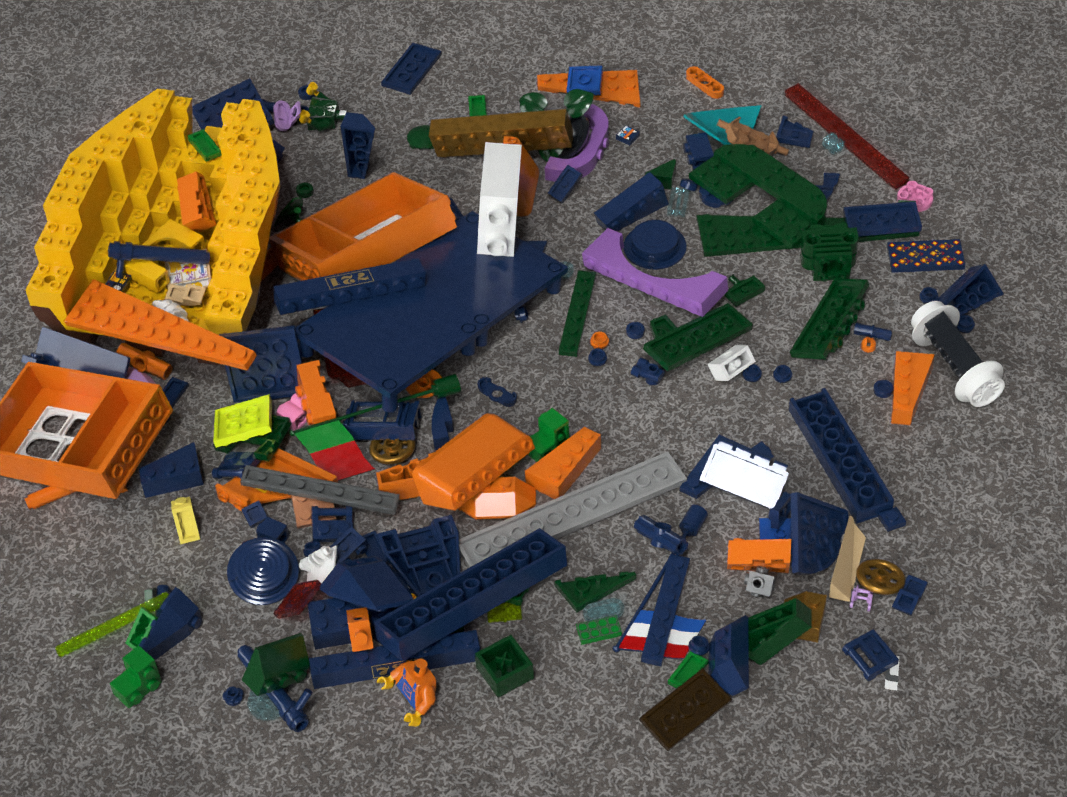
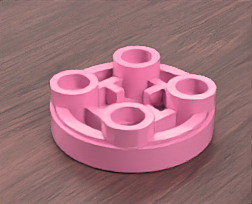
(917, 192)

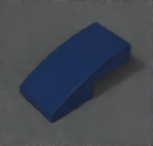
(910, 595)

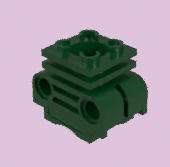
(829, 251)

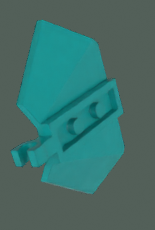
(708, 120)

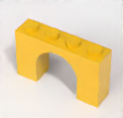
(169, 235)

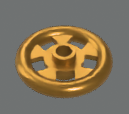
(391, 447)
(880, 577)

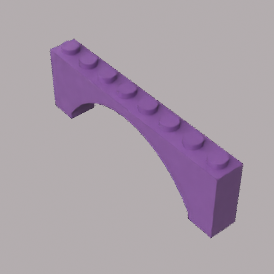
(692, 294)

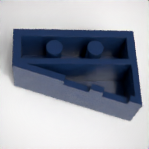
(172, 472)

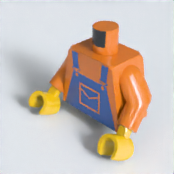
(416, 685)

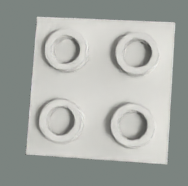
(319, 563)

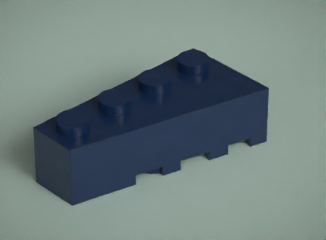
(633, 204)

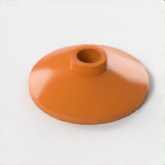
(425, 381)

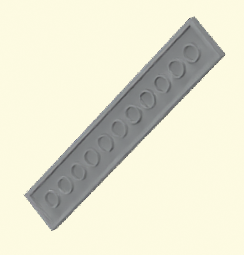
(578, 507)

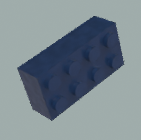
(330, 621)

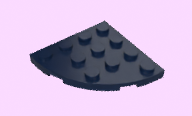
(815, 533)

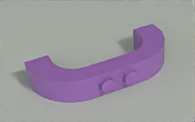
(592, 151)

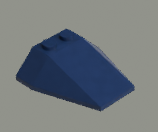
(425, 554)

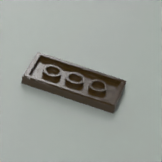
(685, 709)

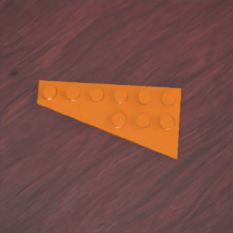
(616, 86)

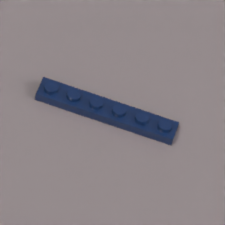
(665, 610)

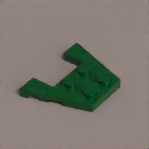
(268, 442)

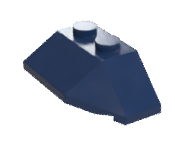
(730, 656)

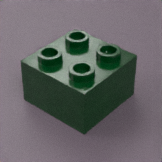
(504, 665)

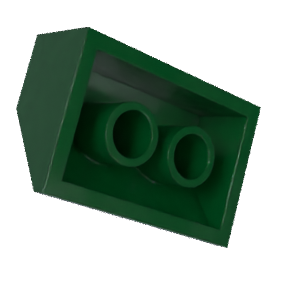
(277, 665)

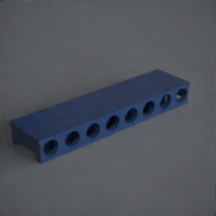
(841, 456)

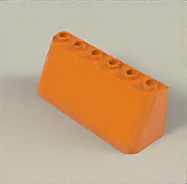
(470, 462)

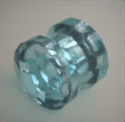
(833, 143)

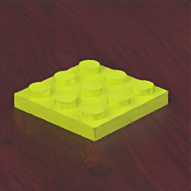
(243, 421)

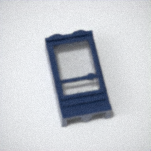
(383, 424)

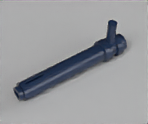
(155, 253)
(289, 710)

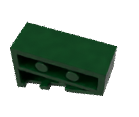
(776, 629)

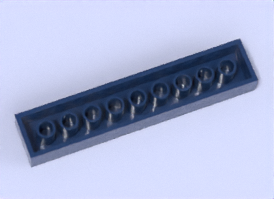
(470, 594)

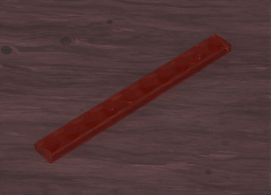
(852, 140)

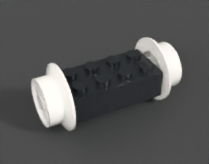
(979, 380)

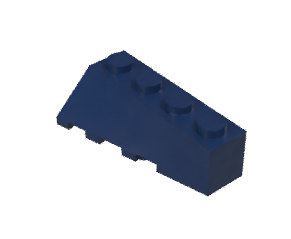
(357, 143)
(971, 290)

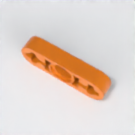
(701, 77)

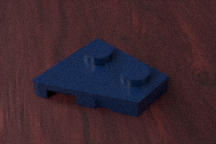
(794, 133)

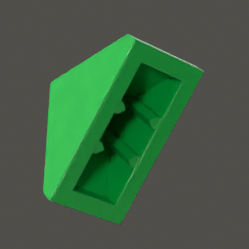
(141, 627)

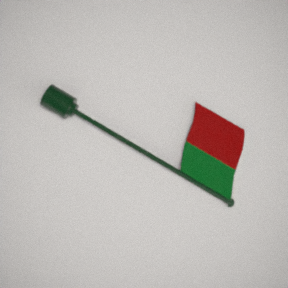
(335, 447)

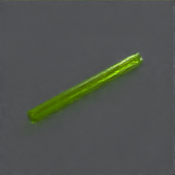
(108, 626)

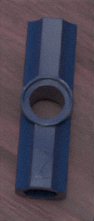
(661, 535)

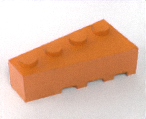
(909, 382)
(564, 464)
(399, 480)

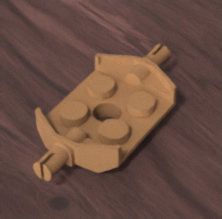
(742, 134)

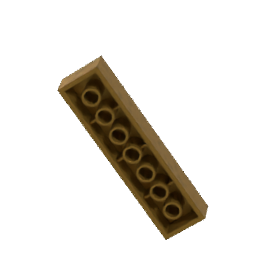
(468, 134)

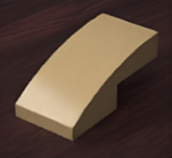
(187, 296)

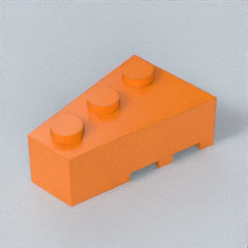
(314, 396)
(766, 553)

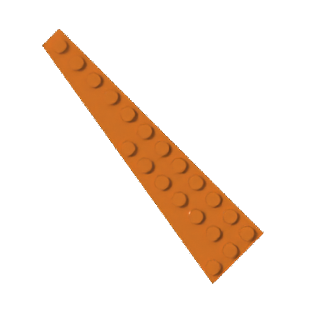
(130, 319)

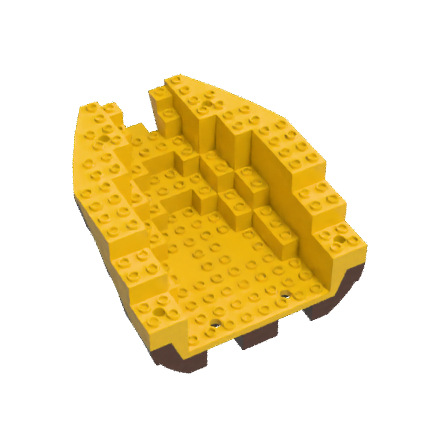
(126, 188)

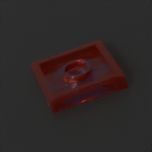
(297, 599)

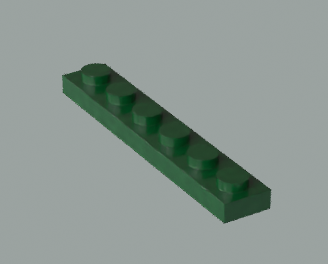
(577, 313)

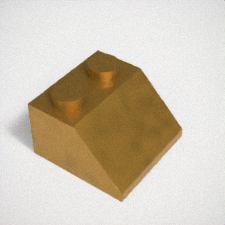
(817, 604)

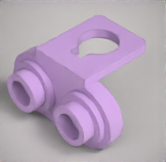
(284, 116)

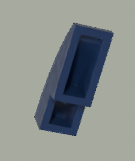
(441, 423)

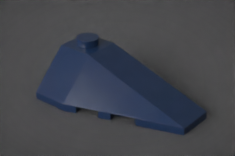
(174, 624)

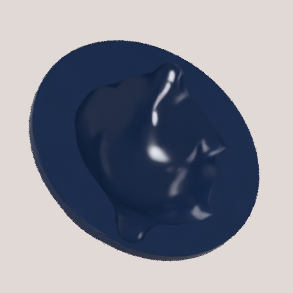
(655, 245)
(262, 571)

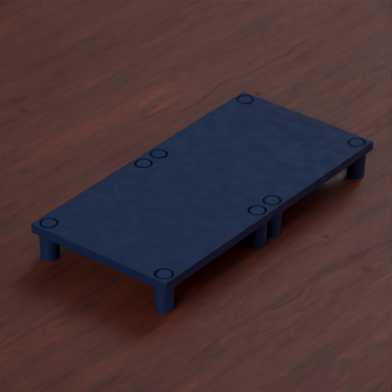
(409, 332)

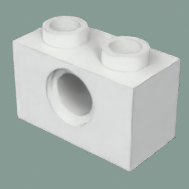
(731, 363)

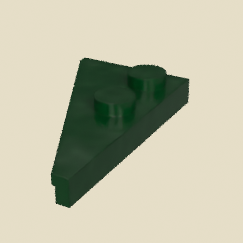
(592, 589)

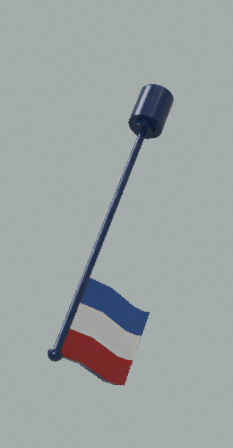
(683, 628)

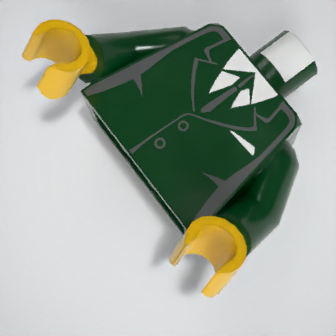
(322, 111)

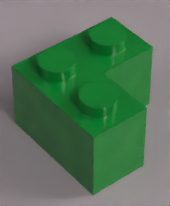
(551, 433)
(138, 678)

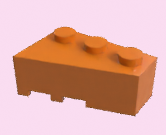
(195, 203)

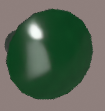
(419, 137)

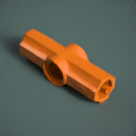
(145, 361)

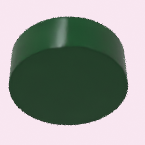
(304, 190)

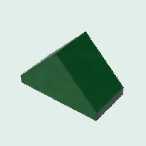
(665, 173)

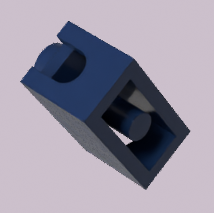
(698, 149)

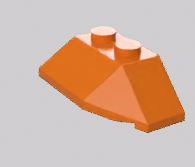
(501, 499)

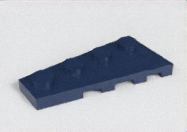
(693, 486)

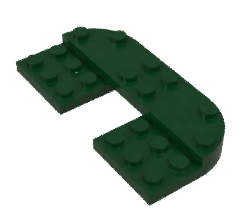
(741, 166)

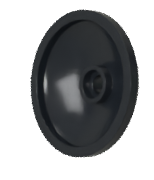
(580, 136)

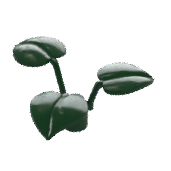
(577, 104)

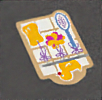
(188, 273)

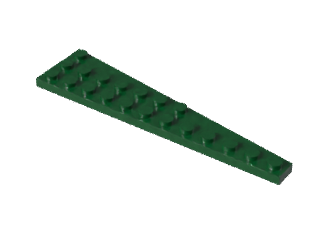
(740, 235)

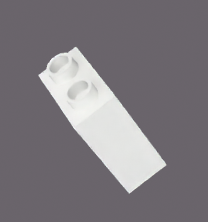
(499, 199)

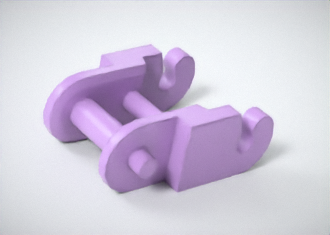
(854, 596)

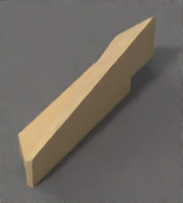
(847, 562)

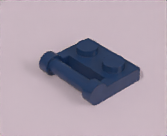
(234, 464)
(330, 529)
(875, 650)

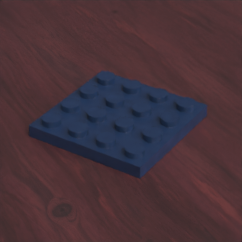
(209, 111)
(273, 368)

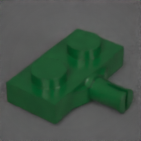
(743, 289)

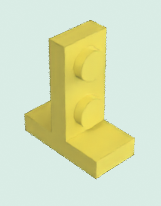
(185, 520)

